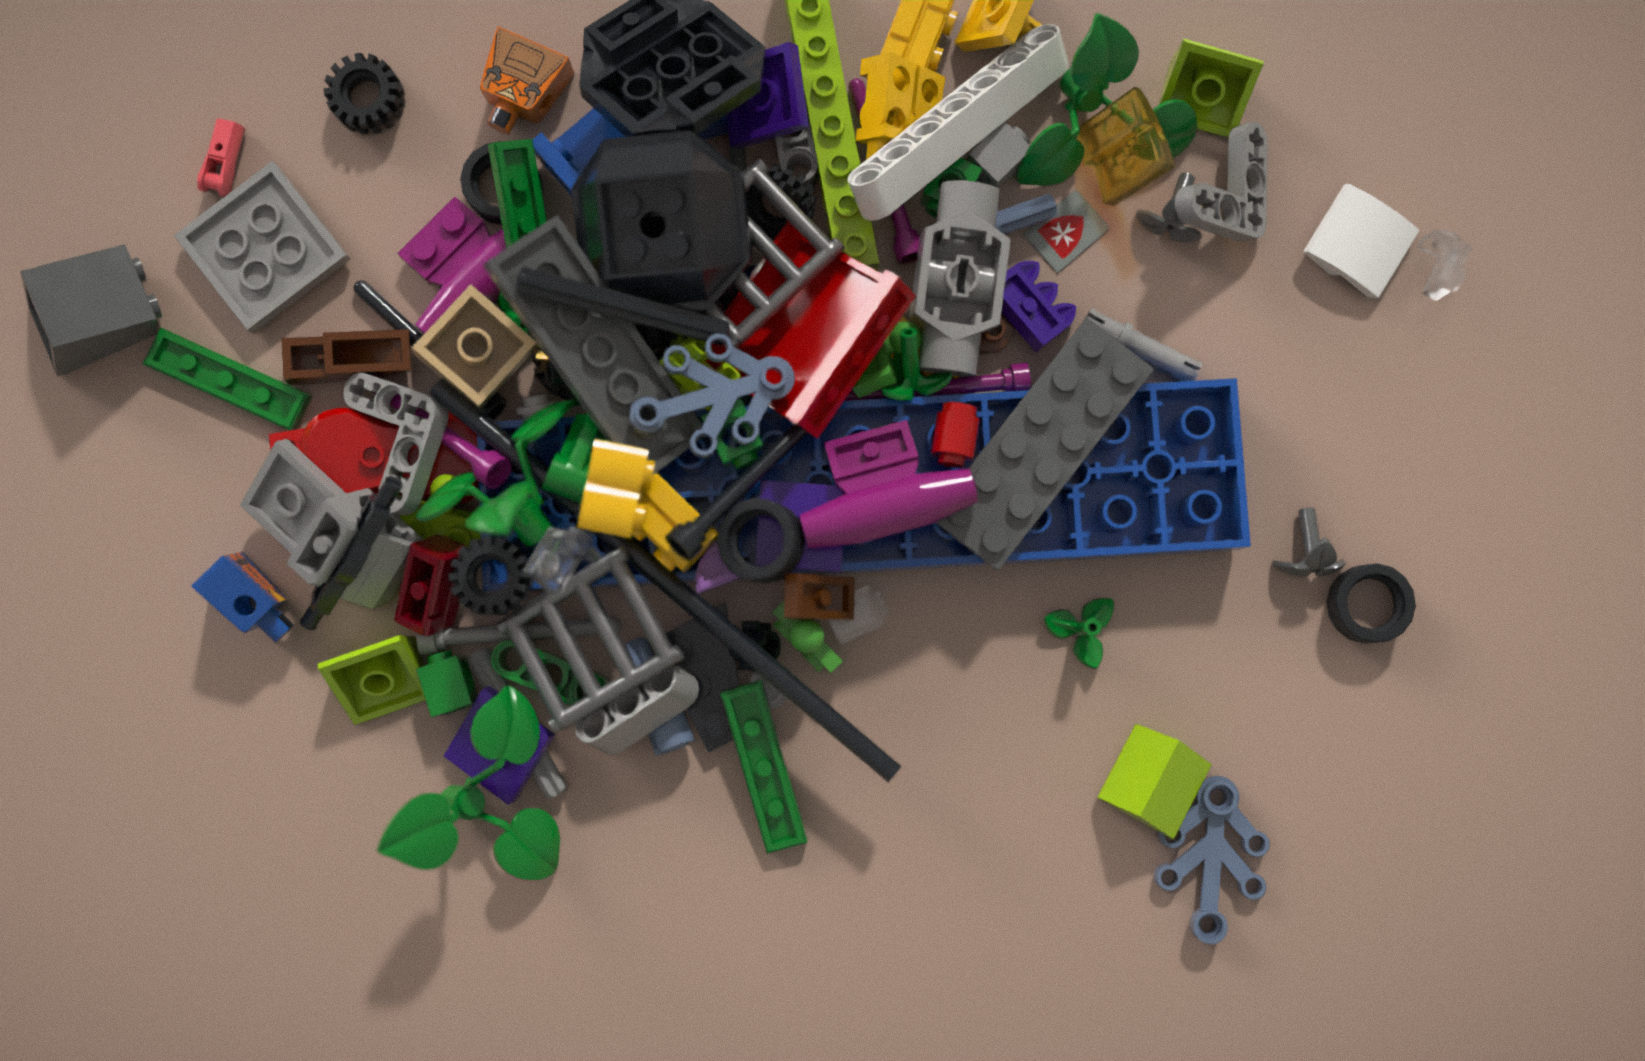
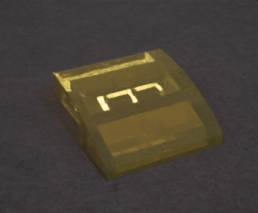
(1125, 147)

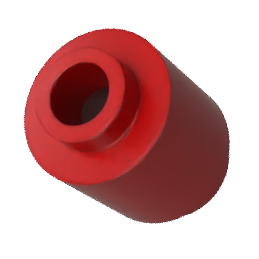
(955, 434)

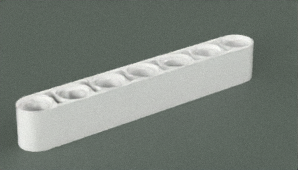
(958, 122)

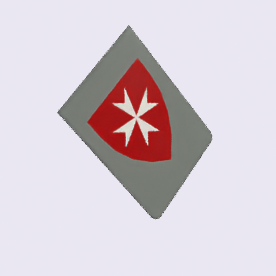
(1068, 233)

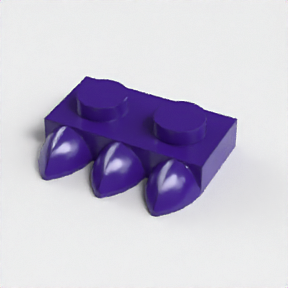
(1030, 306)

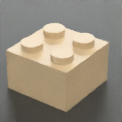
(474, 347)

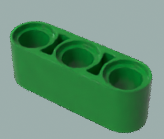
(569, 686)

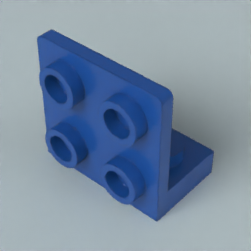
(574, 148)

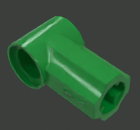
(571, 466)

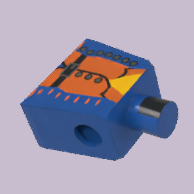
(231, 585)

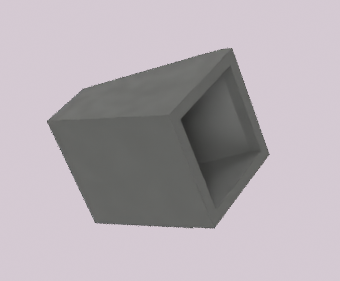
(90, 306)

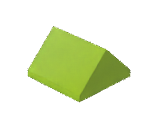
(1212, 83)
(376, 678)
(1155, 780)

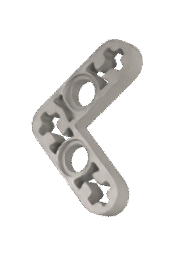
(1242, 207)
(411, 431)

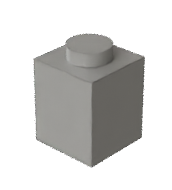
(1000, 154)

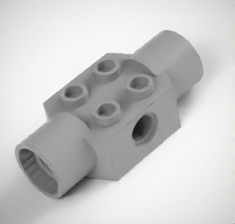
(959, 278)

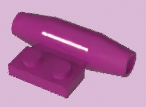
(451, 255)
(883, 490)

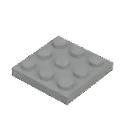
(262, 247)

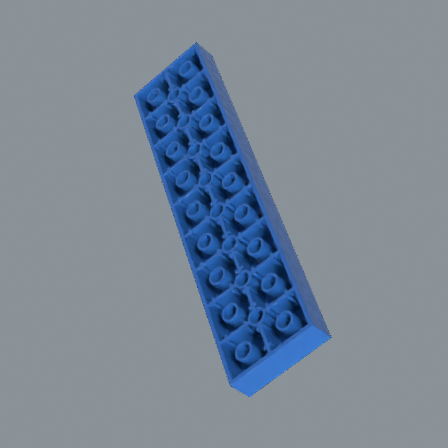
(1152, 485)

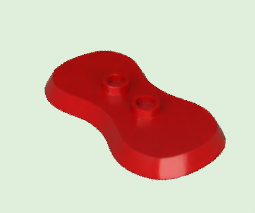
(357, 446)

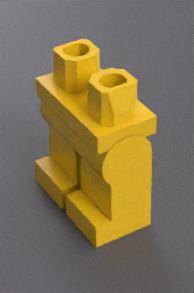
(894, 98)

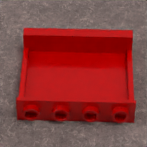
(823, 331)

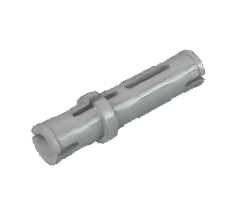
(1148, 349)

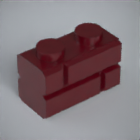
(425, 591)

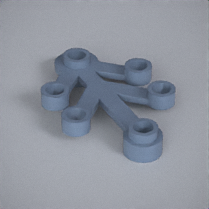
(719, 392)
(1214, 851)

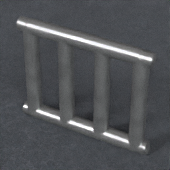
(795, 277)
(630, 674)

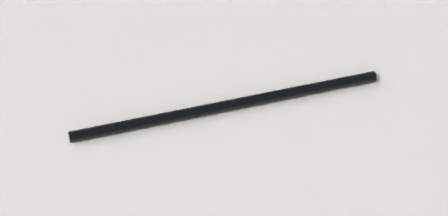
(681, 594)

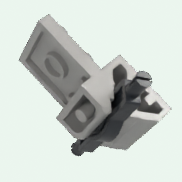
(335, 538)

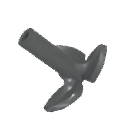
(1170, 219)
(1319, 554)

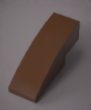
(342, 354)

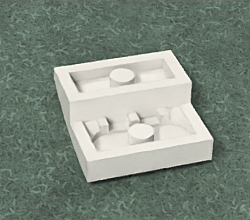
(1361, 240)

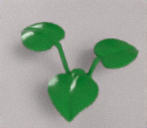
(1103, 57)
(512, 506)
(423, 827)

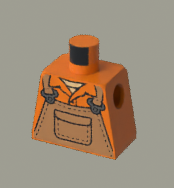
(522, 79)

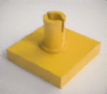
(995, 24)

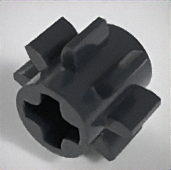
(763, 636)

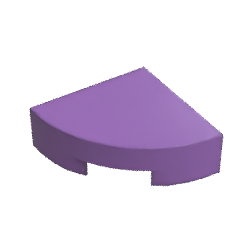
(712, 571)

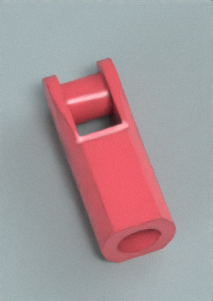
(222, 151)

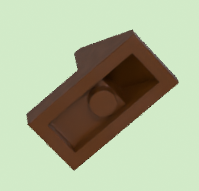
(818, 597)

